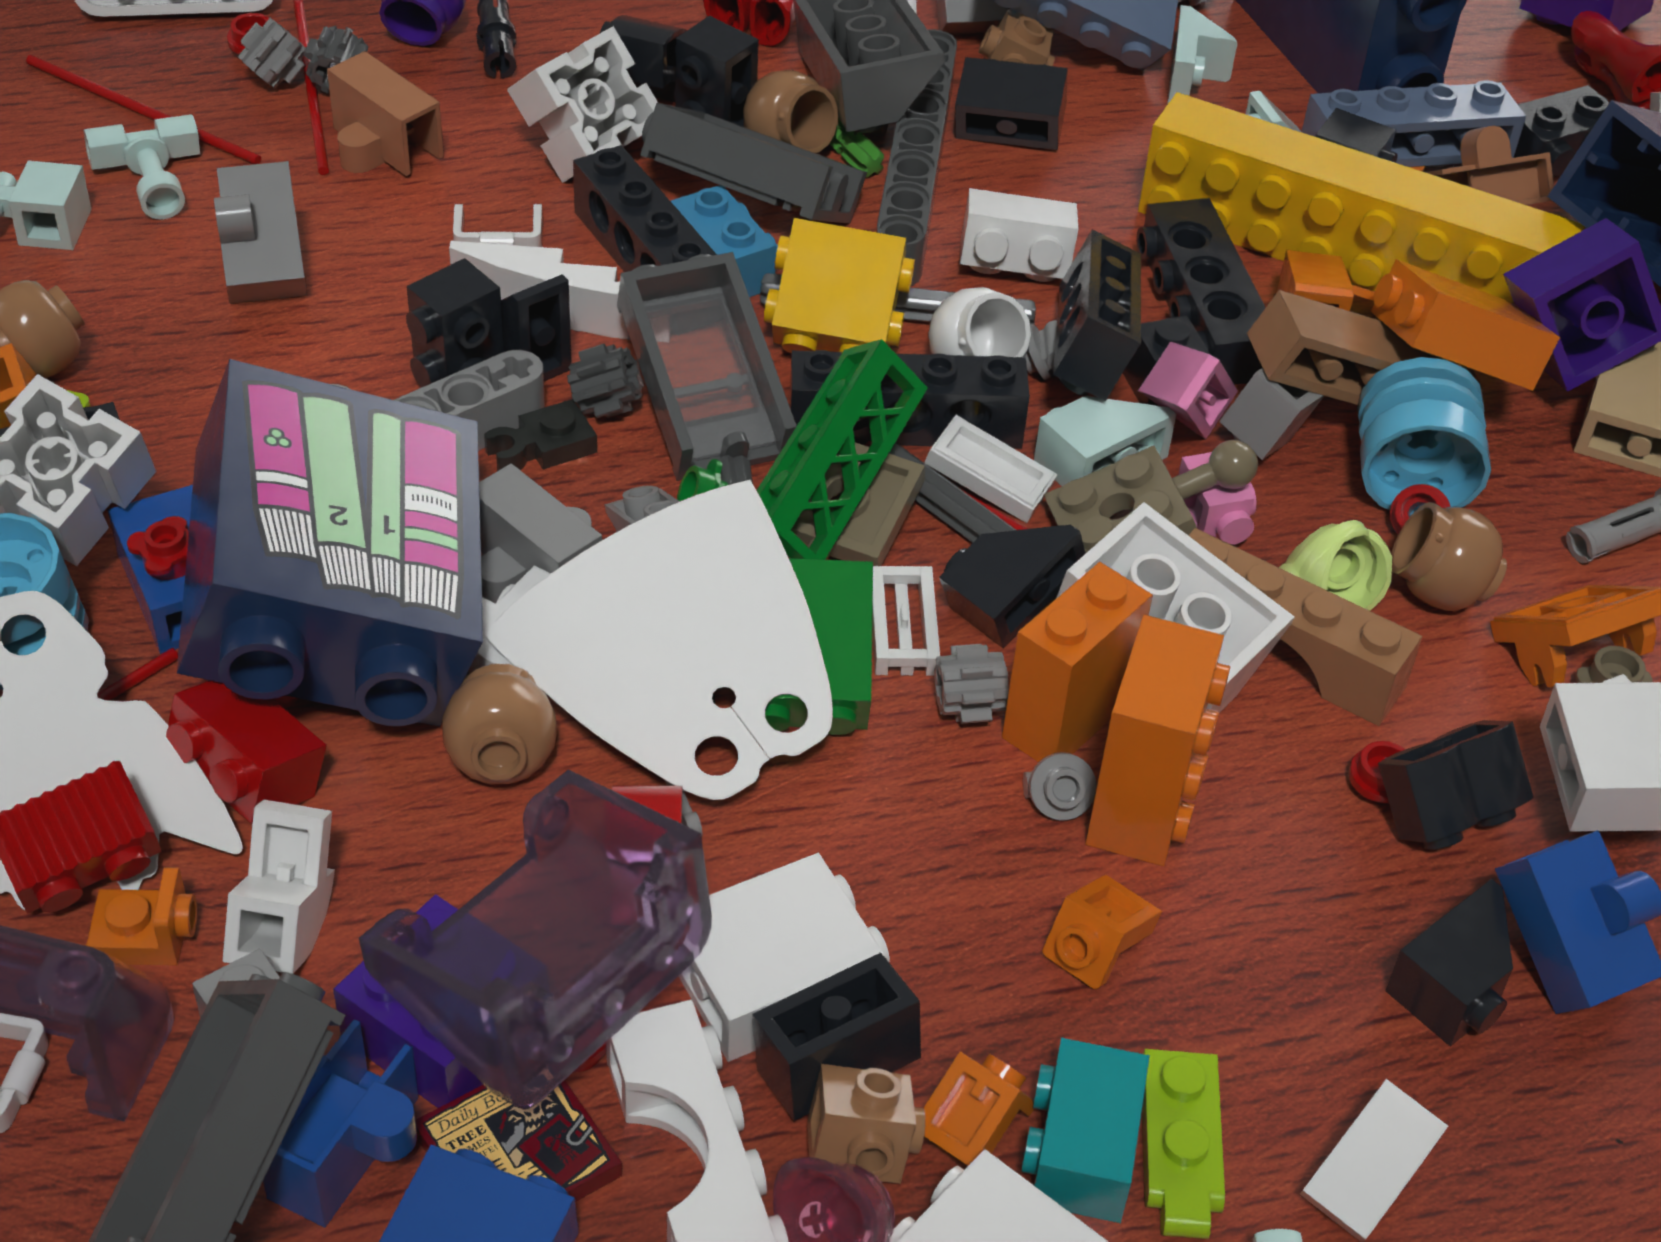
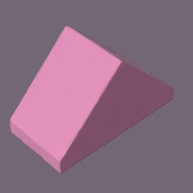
(1191, 386)

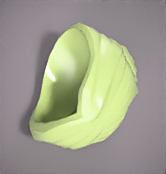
(1345, 562)

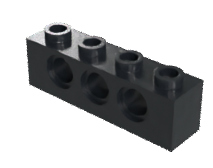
(631, 212)
(1203, 280)
(1098, 316)
(979, 389)

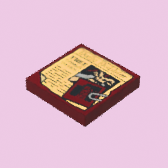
(545, 1140)

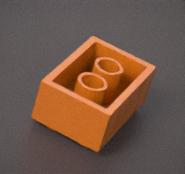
(1158, 740)

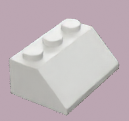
(1191, 590)

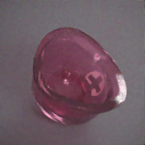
(832, 1202)

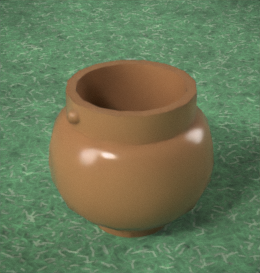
(792, 110)
(40, 326)
(1449, 556)
(499, 725)

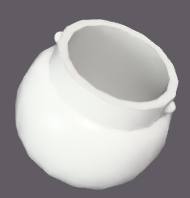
(979, 325)

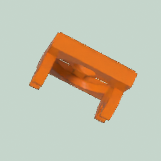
(1576, 617)

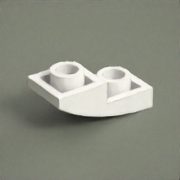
(1374, 1161)

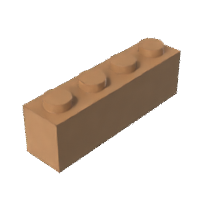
(1326, 347)

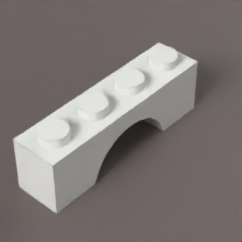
(670, 1080)

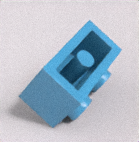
(729, 229)

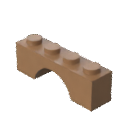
(1354, 653)

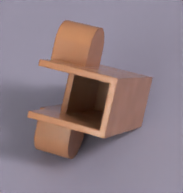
(379, 115)
(1490, 168)

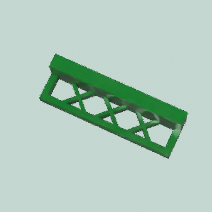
(829, 430)

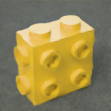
(837, 288)

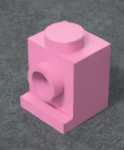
(1221, 510)

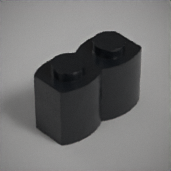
(1456, 782)

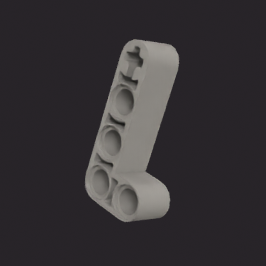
(487, 392)

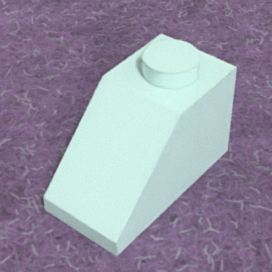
(1099, 433)

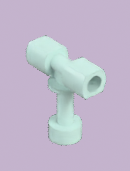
(147, 155)

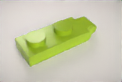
(1183, 1141)

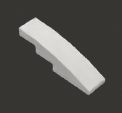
(516, 268)

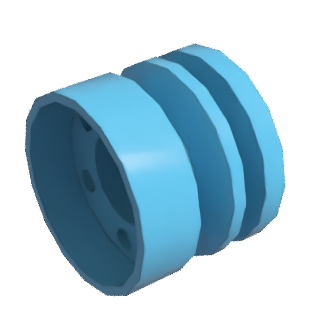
(1423, 427)
(33, 563)

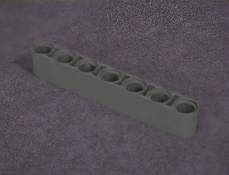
(917, 159)

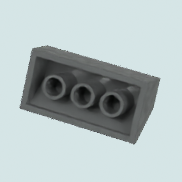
(867, 56)

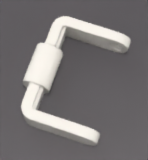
(508, 238)
(25, 1067)

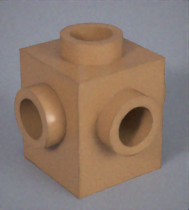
(1018, 40)
(865, 1120)

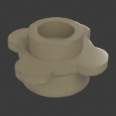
(1612, 662)

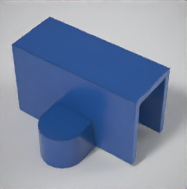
(1583, 921)
(342, 1128)

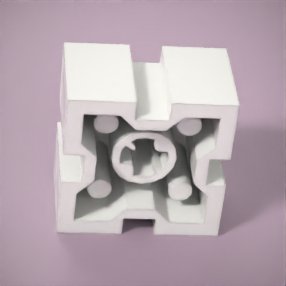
(584, 101)
(68, 466)

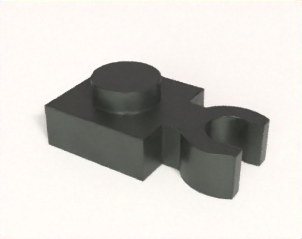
(547, 434)

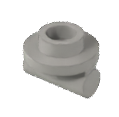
(1042, 350)
(1060, 786)

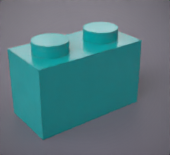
(1089, 1128)

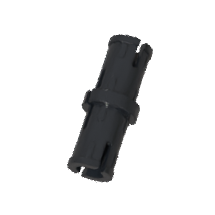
(496, 37)

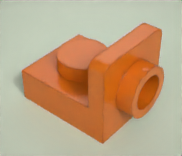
(144, 924)
(1097, 927)
(974, 1106)

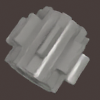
(272, 53)
(971, 683)

